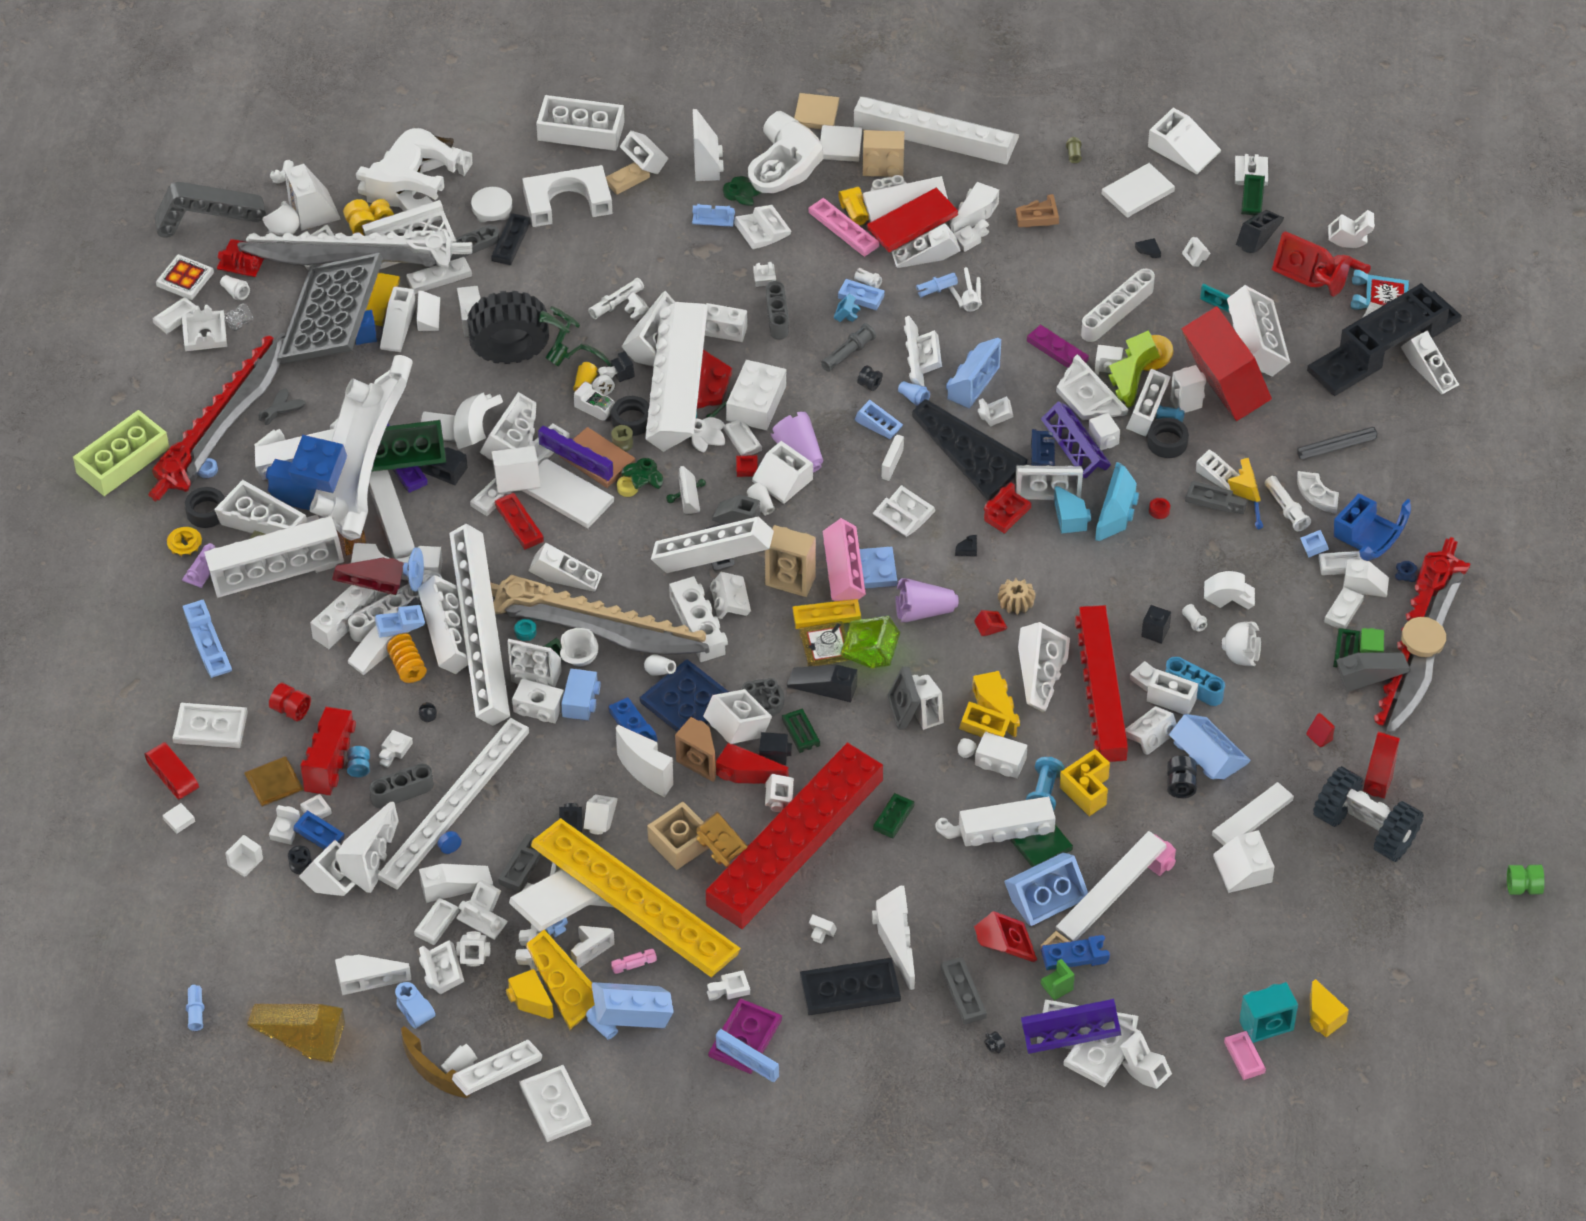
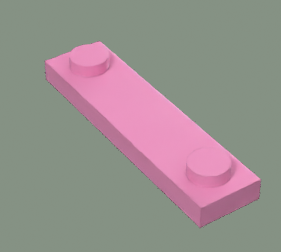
(843, 227)

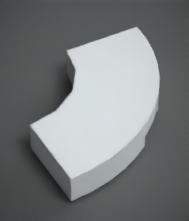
(1316, 492)

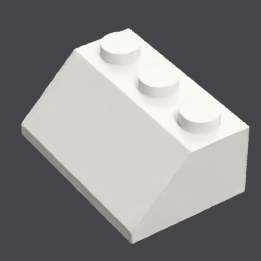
(1040, 481)

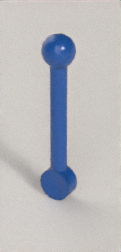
(1258, 523)

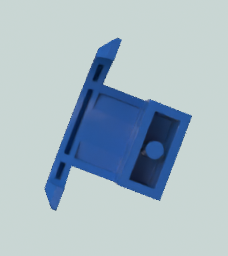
(1366, 530)

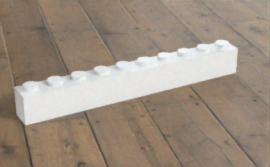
(479, 625)

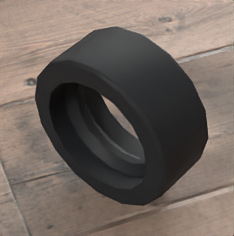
(631, 403)
(1168, 425)
(202, 495)

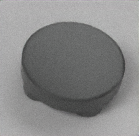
(767, 694)

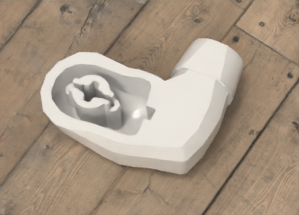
(790, 157)

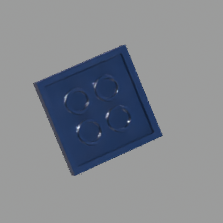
(682, 695)

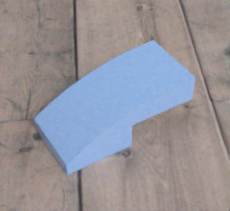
(404, 620)

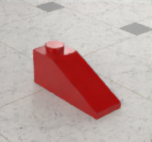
(1381, 765)
(746, 767)

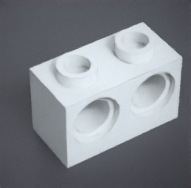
(726, 322)

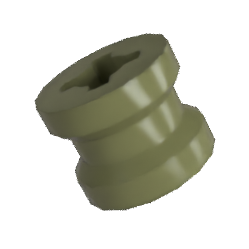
(622, 437)

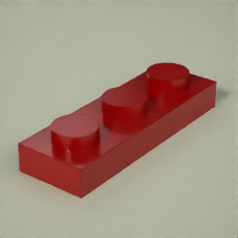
(519, 521)

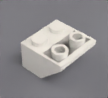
(784, 472)

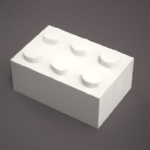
(756, 394)

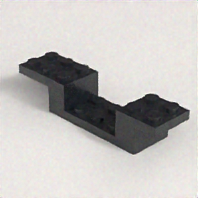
(1367, 339)

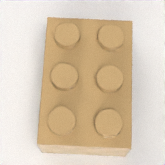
(791, 561)

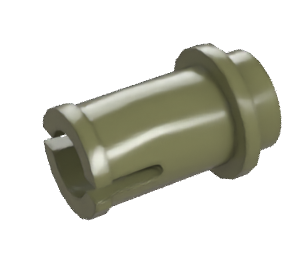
(1073, 145)

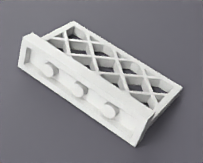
(408, 220)

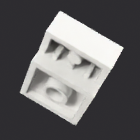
(644, 761)

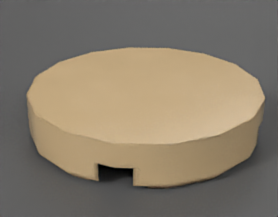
(1423, 636)

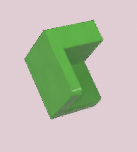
(1059, 982)

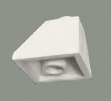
(325, 875)

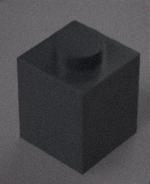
(1156, 624)
(775, 747)

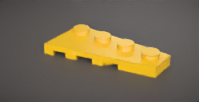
(563, 978)

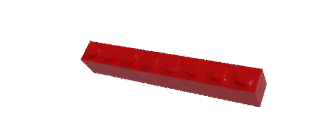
(1102, 683)

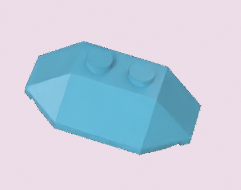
(1118, 503)

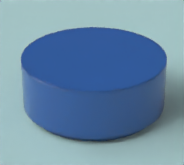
(449, 842)

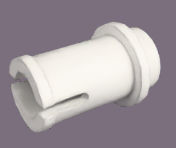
(868, 278)
(1197, 621)

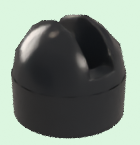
(427, 712)

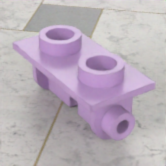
(199, 571)

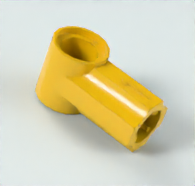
(852, 201)

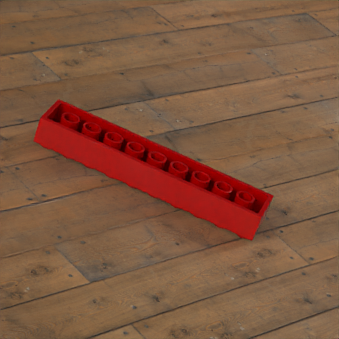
(794, 835)

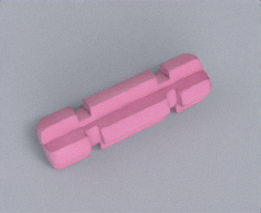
(633, 961)

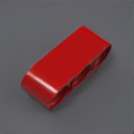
(171, 770)

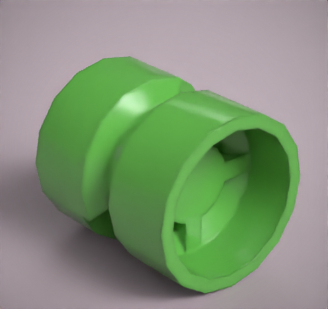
(1526, 879)

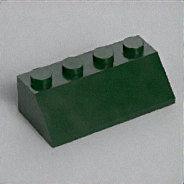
(410, 446)

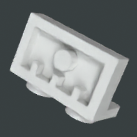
(1152, 729)

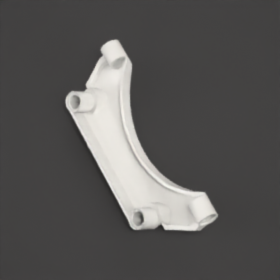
(360, 430)

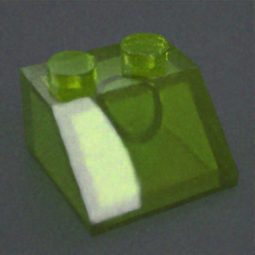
(871, 641)

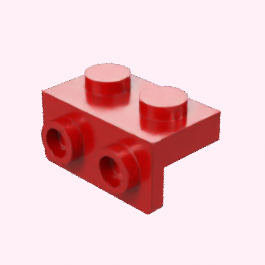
(1006, 509)

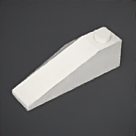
(1041, 658)

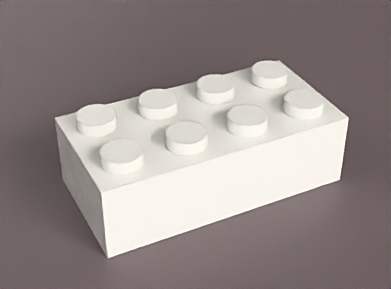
(580, 122)
(1259, 329)

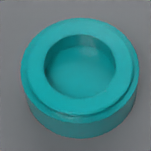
(525, 630)

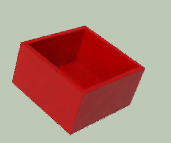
(1226, 363)

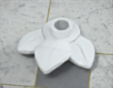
(708, 434)

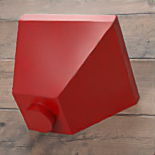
(1005, 936)

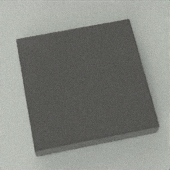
(903, 698)

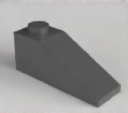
(1369, 668)

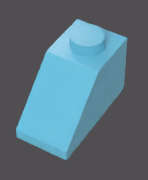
(1070, 511)

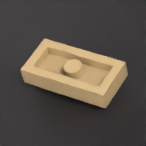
(626, 178)

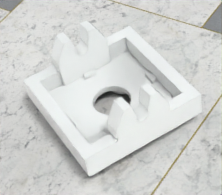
(201, 320)

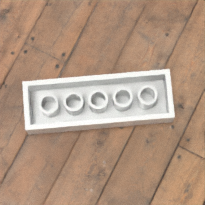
(274, 556)

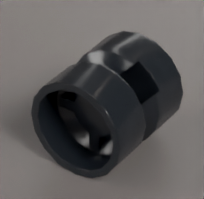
(1182, 777)

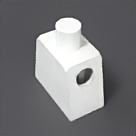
(931, 695)

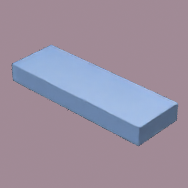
(747, 1055)

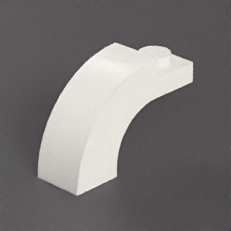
(469, 418)

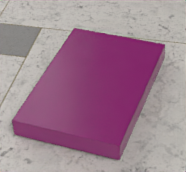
(751, 1026)

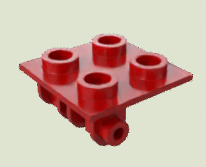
(238, 262)

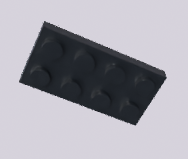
(850, 986)

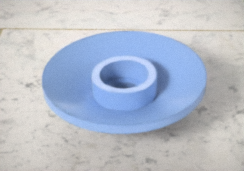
(414, 569)

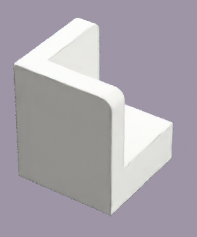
(244, 856)

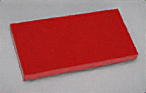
(912, 219)

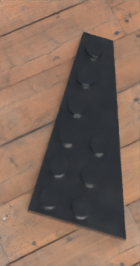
(977, 455)

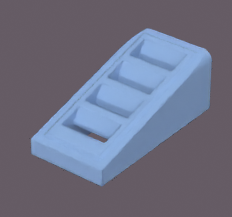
(876, 412)

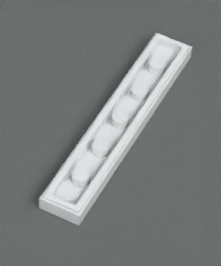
(485, 500)
(1111, 886)

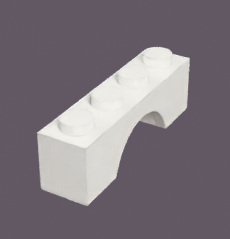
(431, 555)

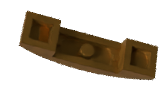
(426, 1068)

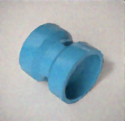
(358, 761)

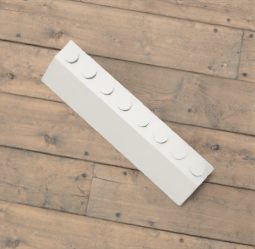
(936, 130)
(676, 374)

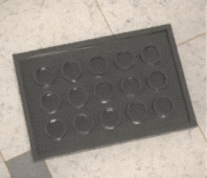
(330, 308)

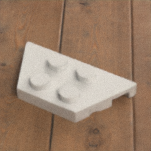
(1088, 393)

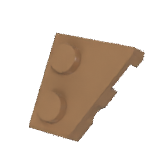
(1038, 213)

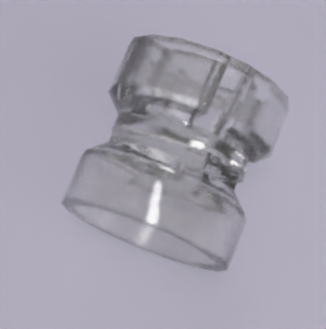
(238, 317)

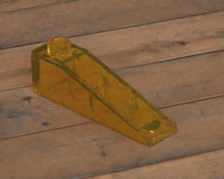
(306, 1027)

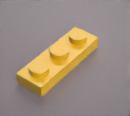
(826, 613)

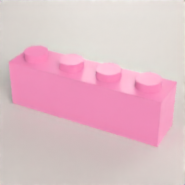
(843, 561)

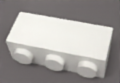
(1148, 402)

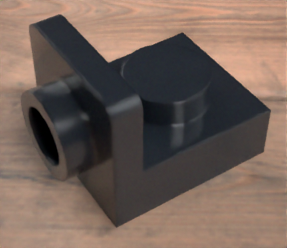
(572, 815)

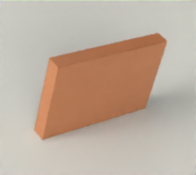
(605, 448)

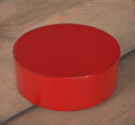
(1159, 508)

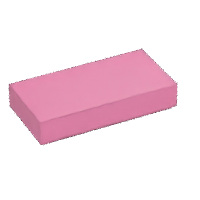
(1244, 1055)

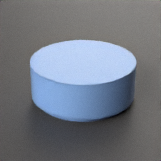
(208, 469)

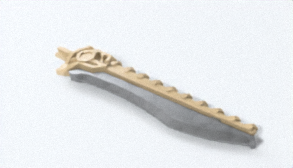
(642, 634)

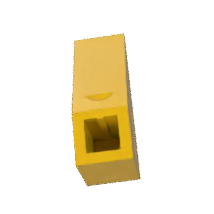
(991, 693)

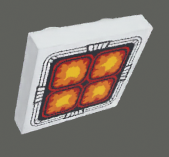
(184, 277)

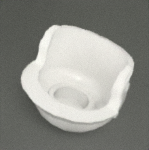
(282, 220)
(578, 646)

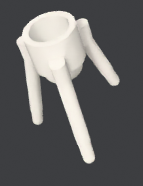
(970, 300)

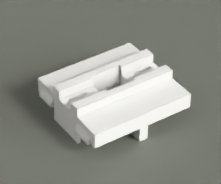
(1248, 164)

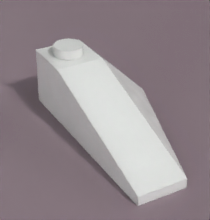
(643, 338)
(513, 428)
(366, 848)
(894, 931)

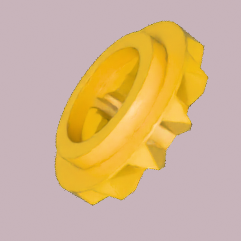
(189, 534)

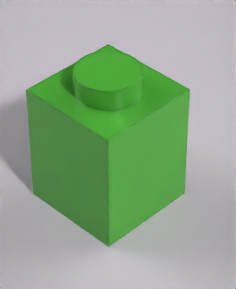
(1371, 641)

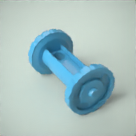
(1049, 769)

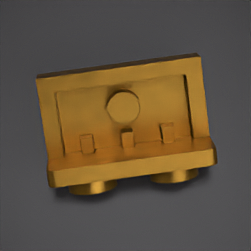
(720, 839)

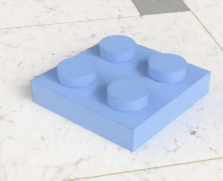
(878, 567)

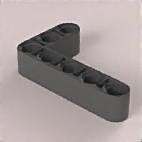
(206, 200)

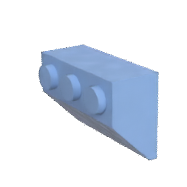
(975, 373)
(1208, 746)
(1047, 888)
(632, 1005)

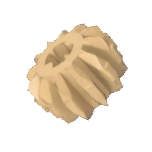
(1016, 596)

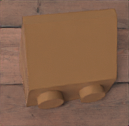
(696, 748)

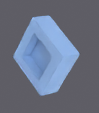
(1314, 543)

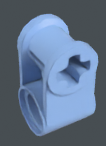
(413, 1004)

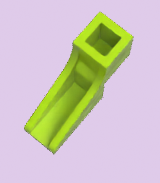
(1127, 371)

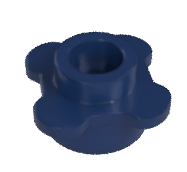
(1402, 568)

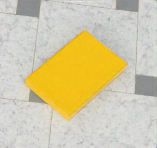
(380, 296)

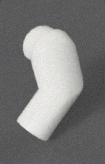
(279, 176)
(947, 829)

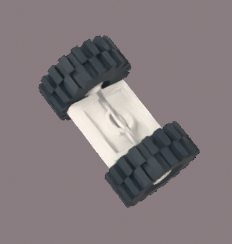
(1343, 796)

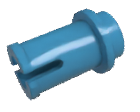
(1167, 412)

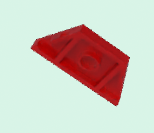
(713, 381)

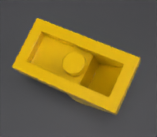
(1245, 484)

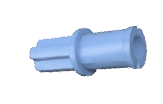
(937, 284)
(195, 1008)

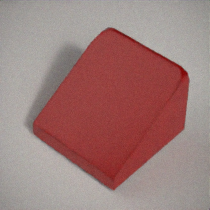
(989, 622)
(1321, 730)

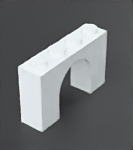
(586, 181)

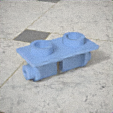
(707, 216)

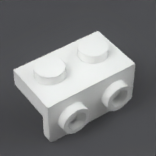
(729, 595)
(441, 967)

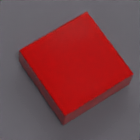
(746, 465)

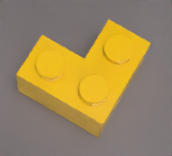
(1084, 781)

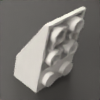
(1182, 141)
(533, 663)

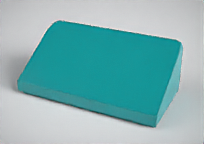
(1214, 297)

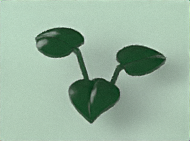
(559, 350)

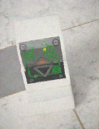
(593, 402)

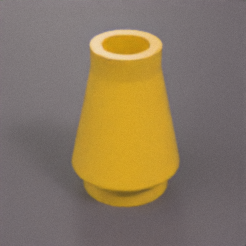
(586, 373)

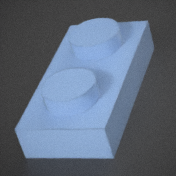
(865, 295)

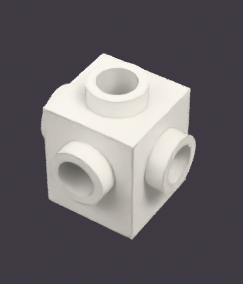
(469, 956)

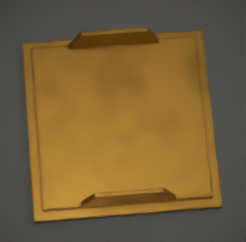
(273, 781)

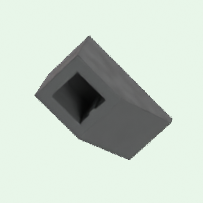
(737, 509)

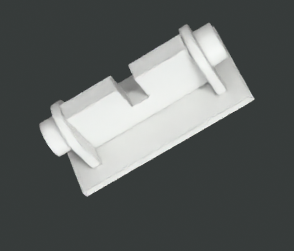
(481, 919)

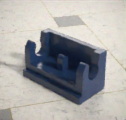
(1042, 449)

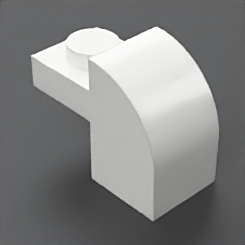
(1351, 233)
(1227, 587)
(1142, 1064)

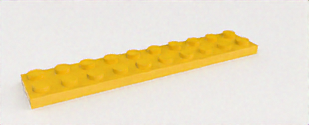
(636, 897)

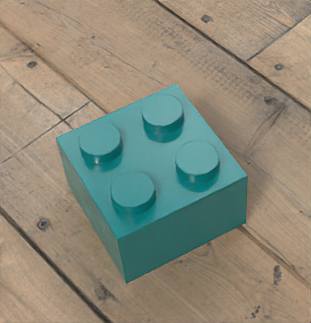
(1268, 1012)

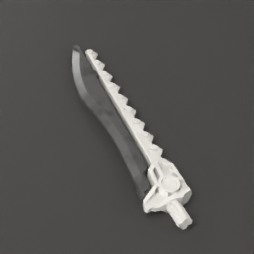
(414, 247)

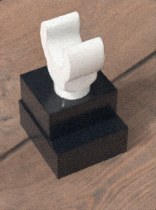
(621, 367)

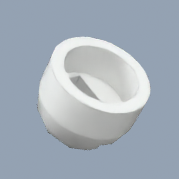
(966, 748)

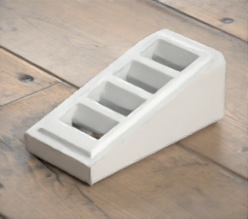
(1210, 461)

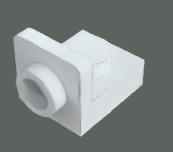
(284, 824)

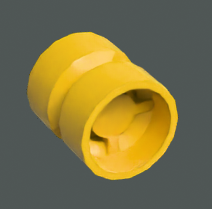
(357, 214)

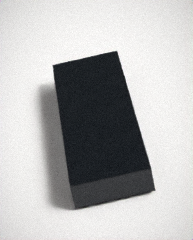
(511, 239)

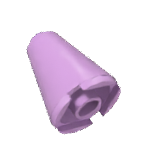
(800, 436)
(923, 600)

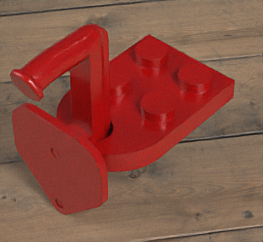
(1313, 264)

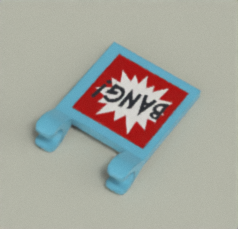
(1378, 289)

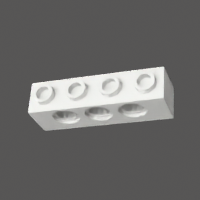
(696, 615)
(333, 620)

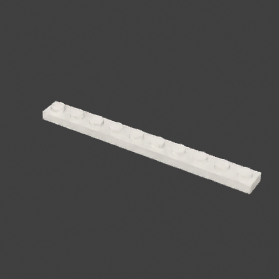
(453, 803)

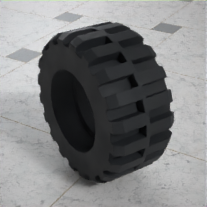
(507, 327)

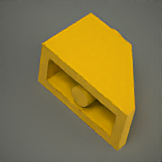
(981, 719)
(529, 994)
(1326, 1010)

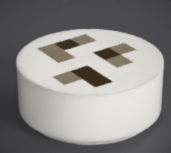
(603, 385)

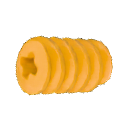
(406, 658)

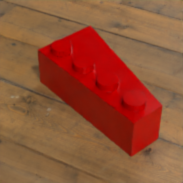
(327, 751)

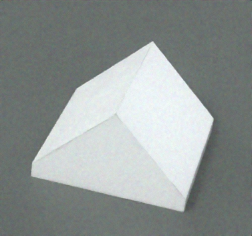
(516, 469)

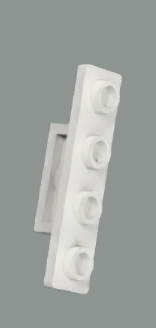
(923, 352)

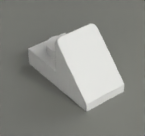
(594, 942)

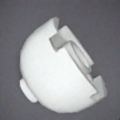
(1242, 644)

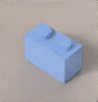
(580, 694)

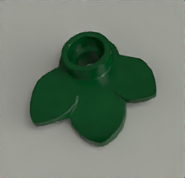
(740, 190)
(643, 472)

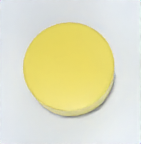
(625, 487)

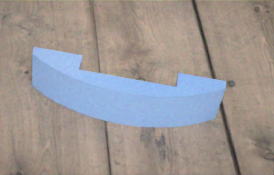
(206, 639)

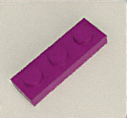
(1055, 346)

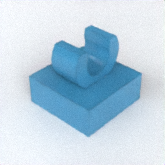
(847, 309)

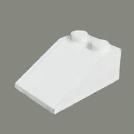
(706, 150)

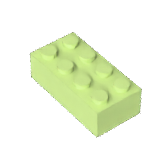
(121, 452)

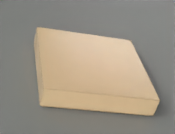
(816, 110)

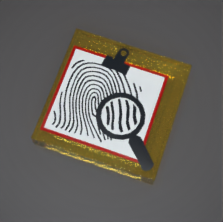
(823, 643)

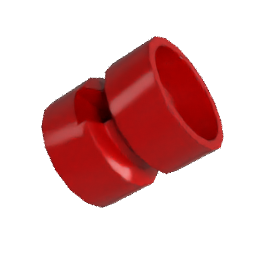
(287, 700)

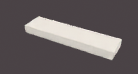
(1253, 814)
(497, 1067)

